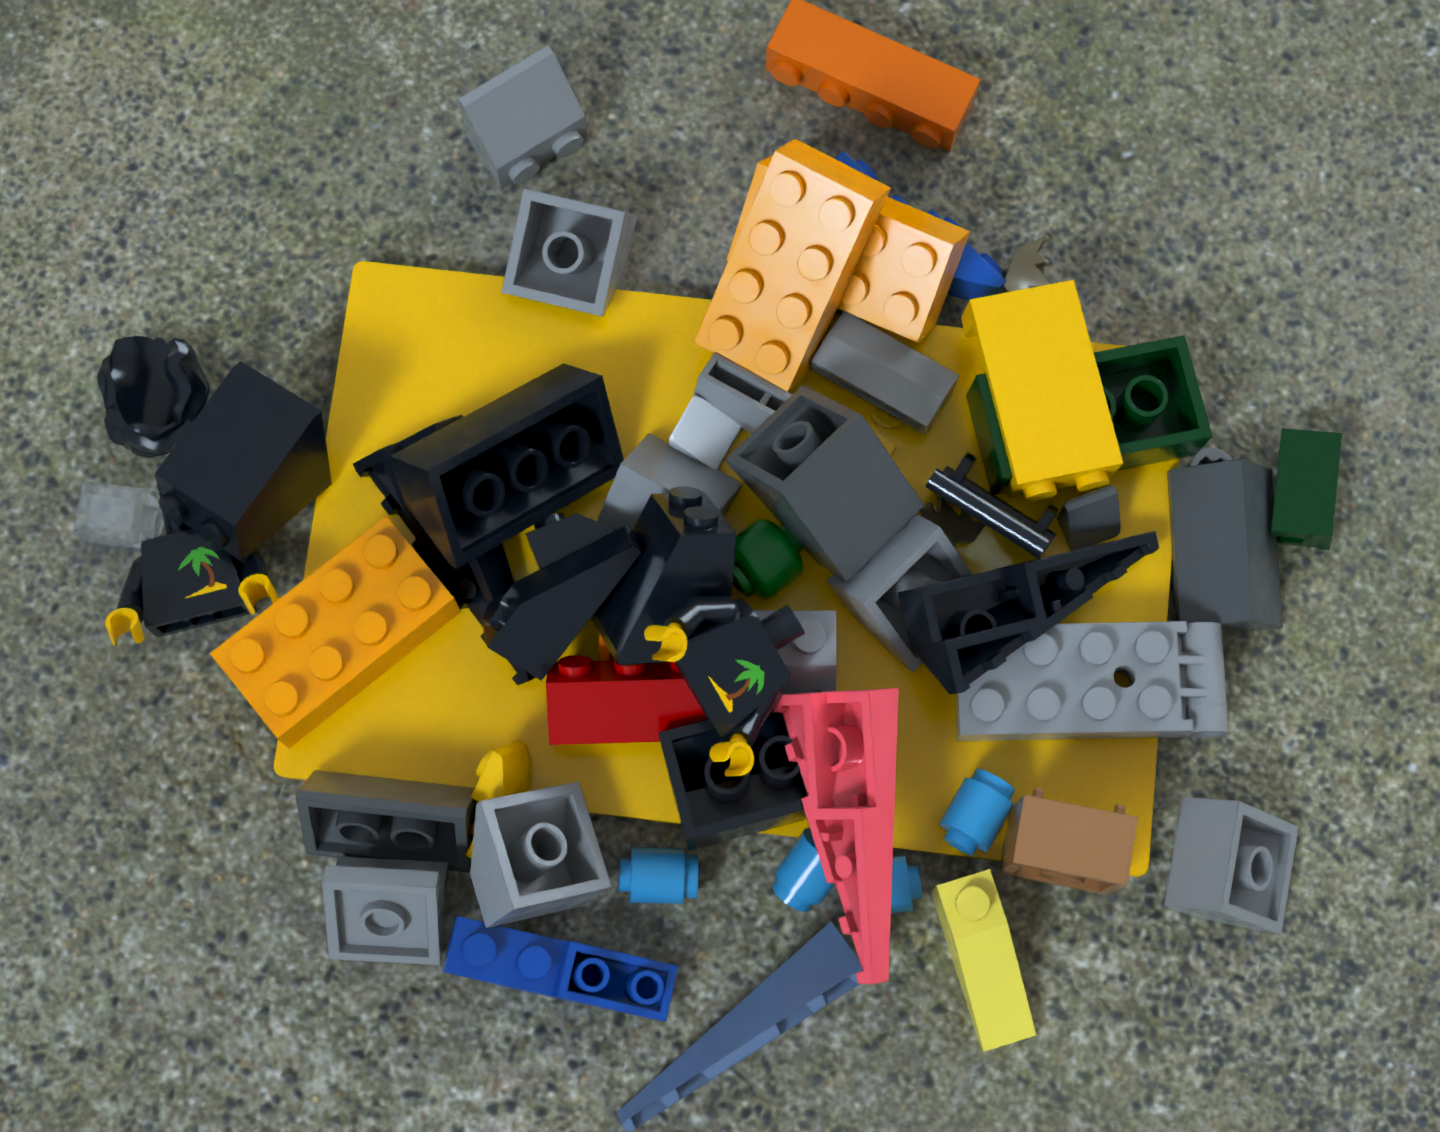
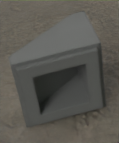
(1090, 518)

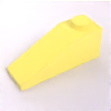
(984, 959)

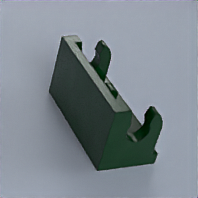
(1306, 488)

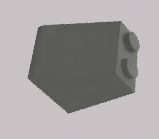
(827, 480)

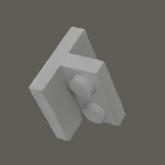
(385, 910)

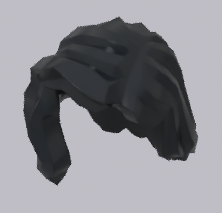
(151, 393)

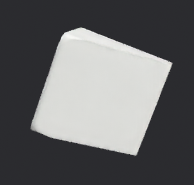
(704, 433)

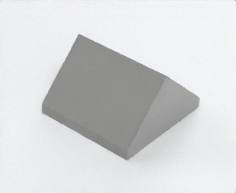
(655, 470)

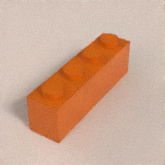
(871, 75)

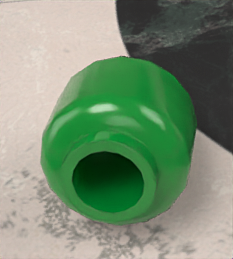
(765, 559)

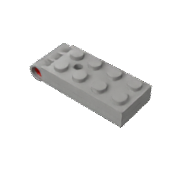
(1067, 687)

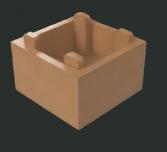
(1068, 844)

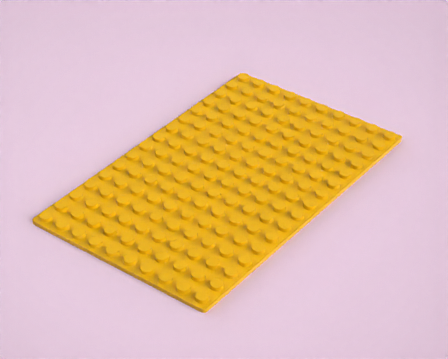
(450, 342)

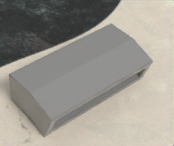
(884, 372)
(739, 393)

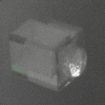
(117, 516)

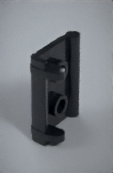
(991, 510)

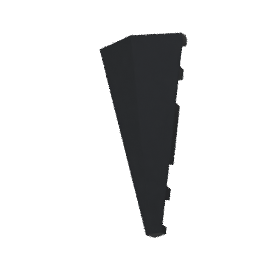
(471, 584)
(982, 618)

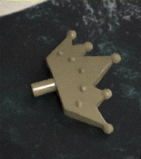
(1023, 269)
(956, 528)

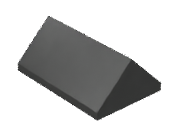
(1224, 545)
(386, 818)

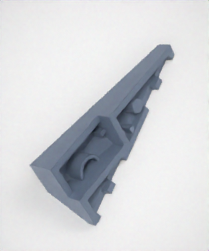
(792, 993)

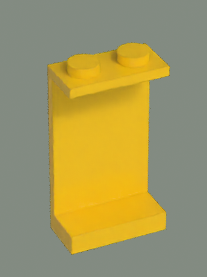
(1045, 389)

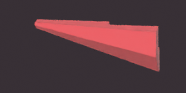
(849, 772)

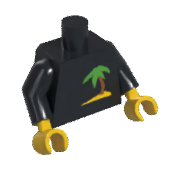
(186, 586)
(729, 667)

